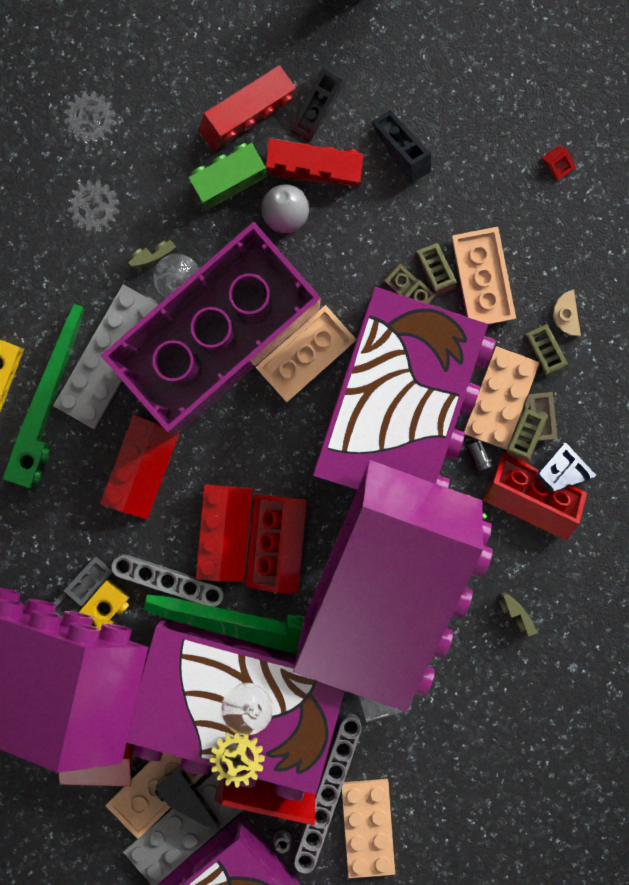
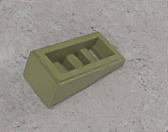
(444, 287)
(548, 371)
(512, 451)

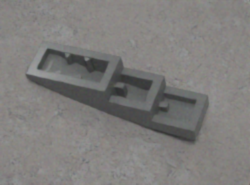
(82, 587)

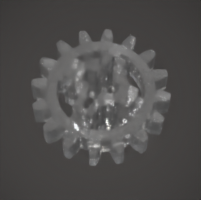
(98, 112)
(92, 216)

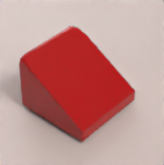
(559, 162)

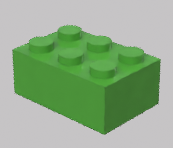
(228, 175)

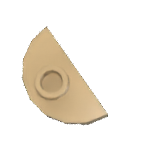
(566, 314)

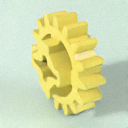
(245, 763)

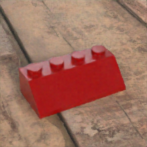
(139, 468)
(524, 496)
(224, 533)
(276, 543)
(265, 801)

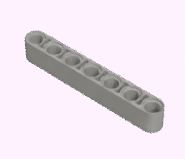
(328, 804)

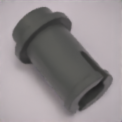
(479, 456)
(282, 835)

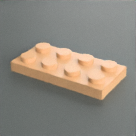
(483, 276)
(306, 353)
(501, 398)
(139, 805)
(368, 828)

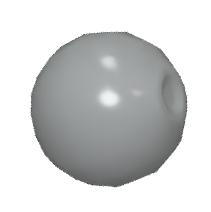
(285, 208)

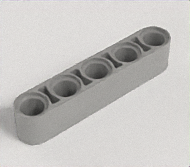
(156, 582)

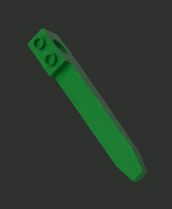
(32, 429)
(250, 628)

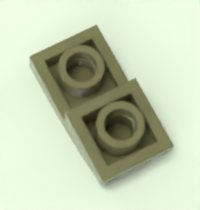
(144, 258)
(405, 284)
(513, 608)

